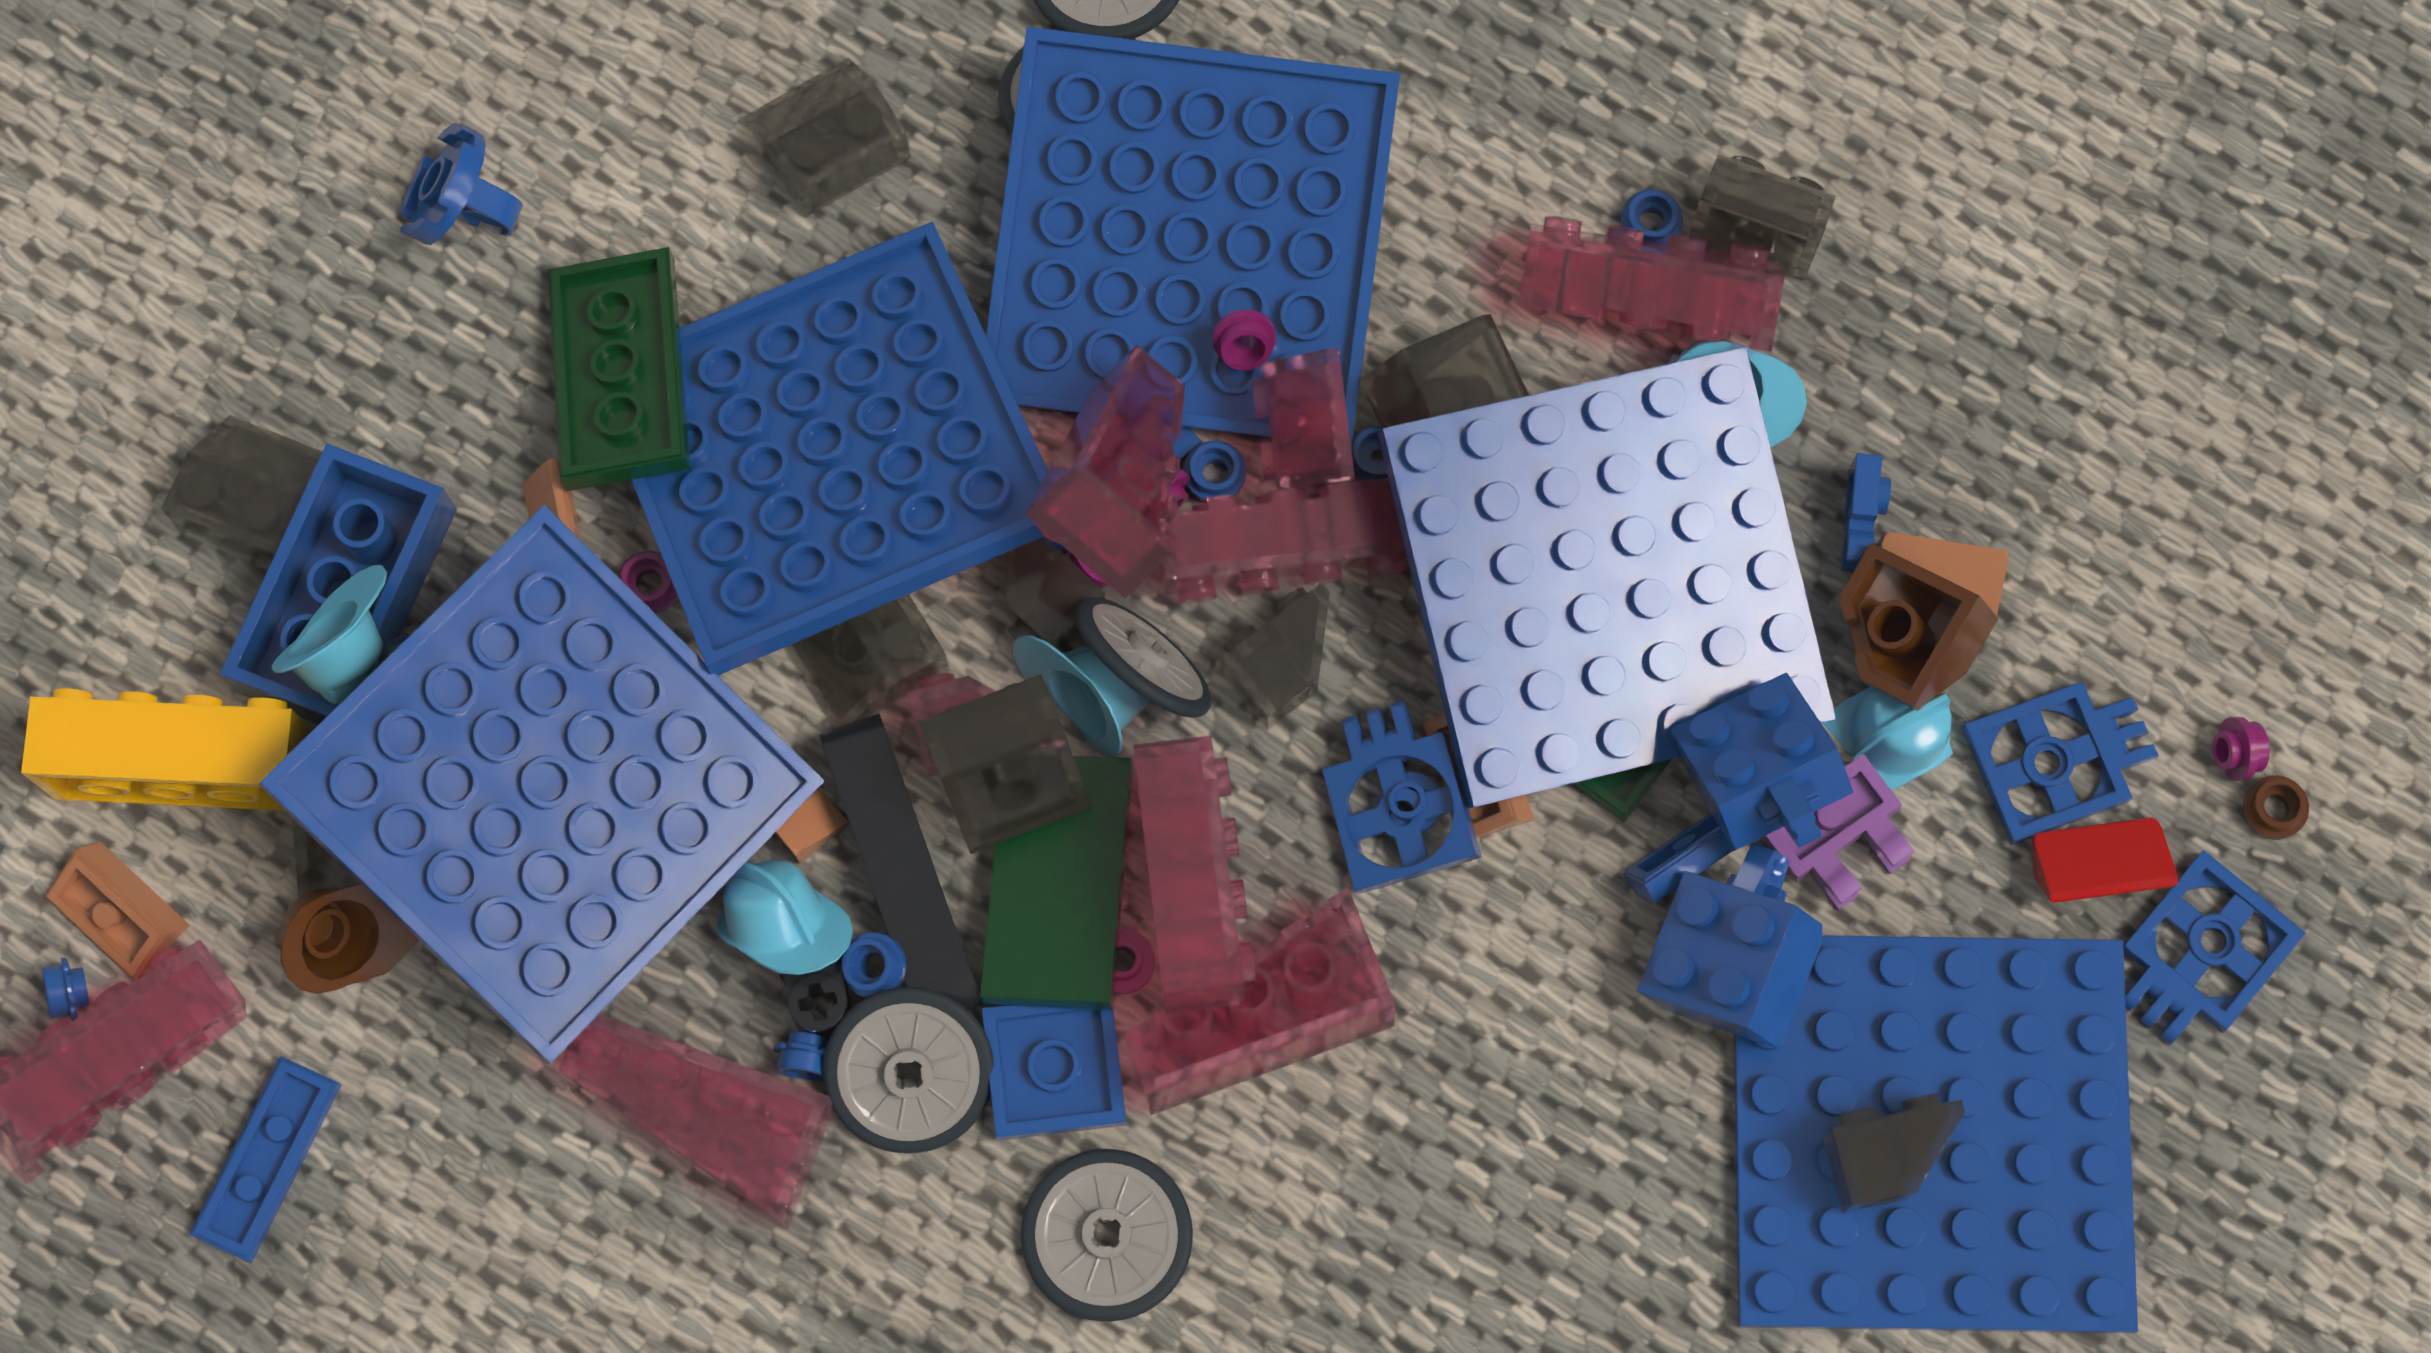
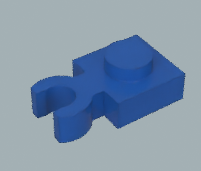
(1865, 499)

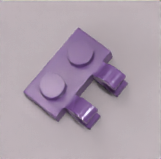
(1842, 824)

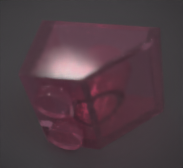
(1306, 421)

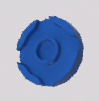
(452, 190)

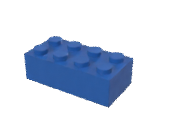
(345, 522)

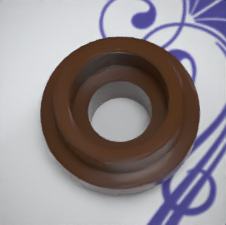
(2289, 793)

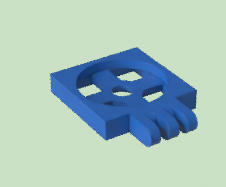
(2103, 742)
(1385, 754)
(2175, 987)

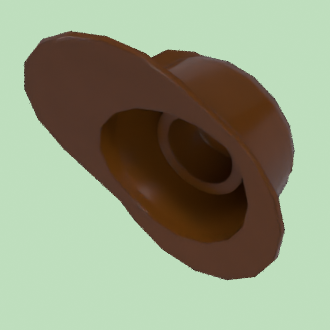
(339, 939)

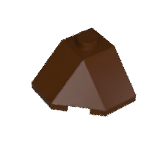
(1911, 627)

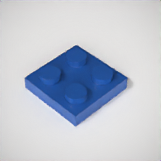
(1053, 1070)

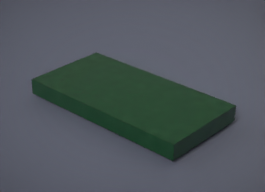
(618, 369)
(1061, 901)

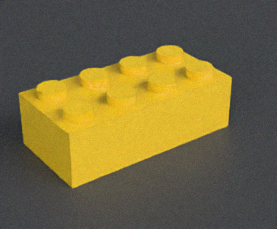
(157, 750)

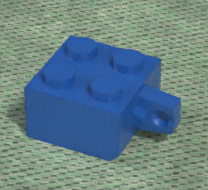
(1763, 763)
(1735, 951)

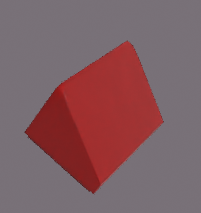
(2102, 860)

